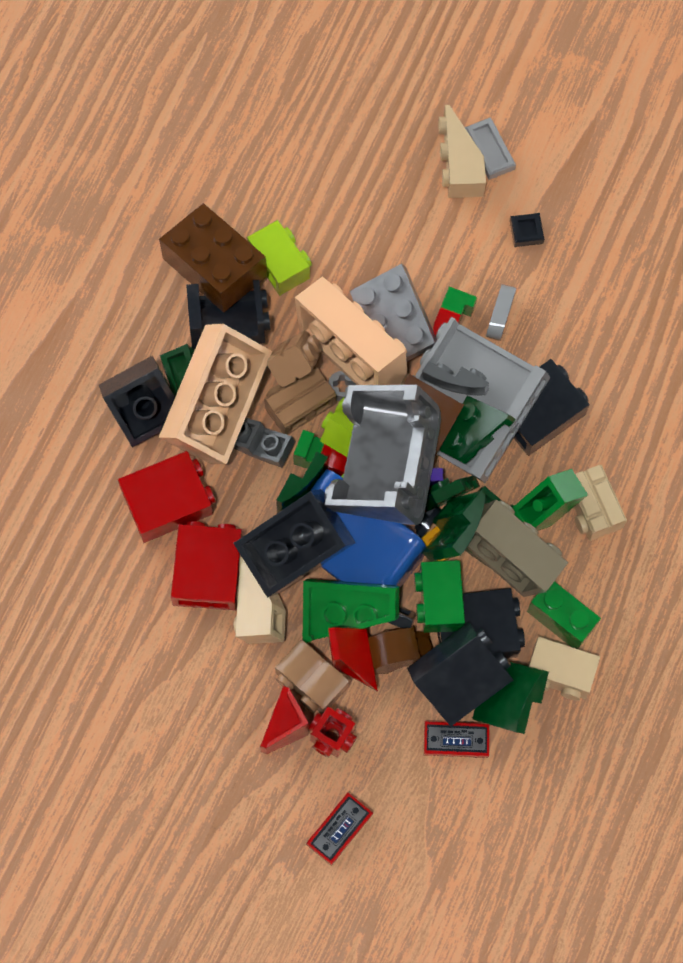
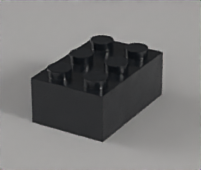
(293, 543)

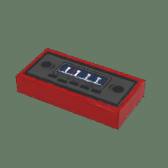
(456, 740)
(339, 829)

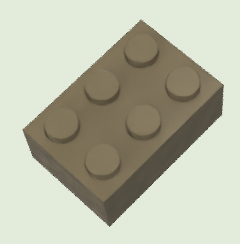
(515, 550)

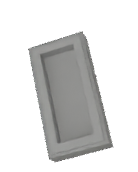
(490, 143)

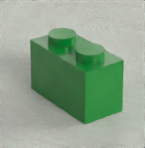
(550, 500)
(440, 596)
(564, 615)

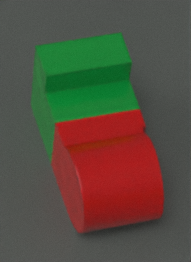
(454, 305)
(307, 448)

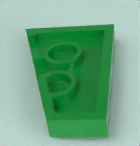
(346, 606)

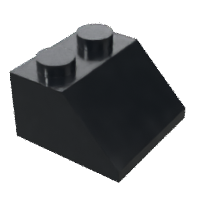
(139, 400)

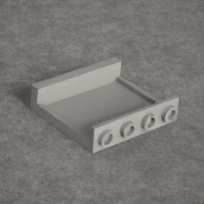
(512, 386)

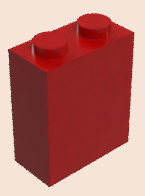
(166, 495)
(206, 566)

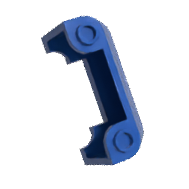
(382, 549)

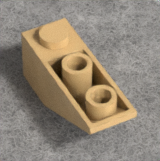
(464, 160)
(257, 617)

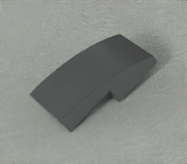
(465, 382)
(264, 443)

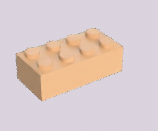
(350, 336)
(215, 394)

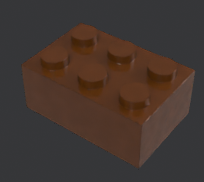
(213, 257)

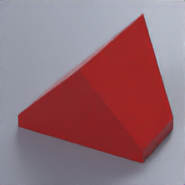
(352, 654)
(286, 723)

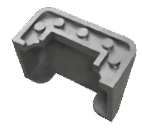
(387, 453)

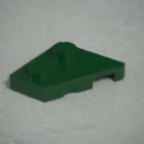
(473, 429)
(444, 490)

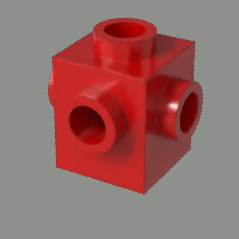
(336, 721)

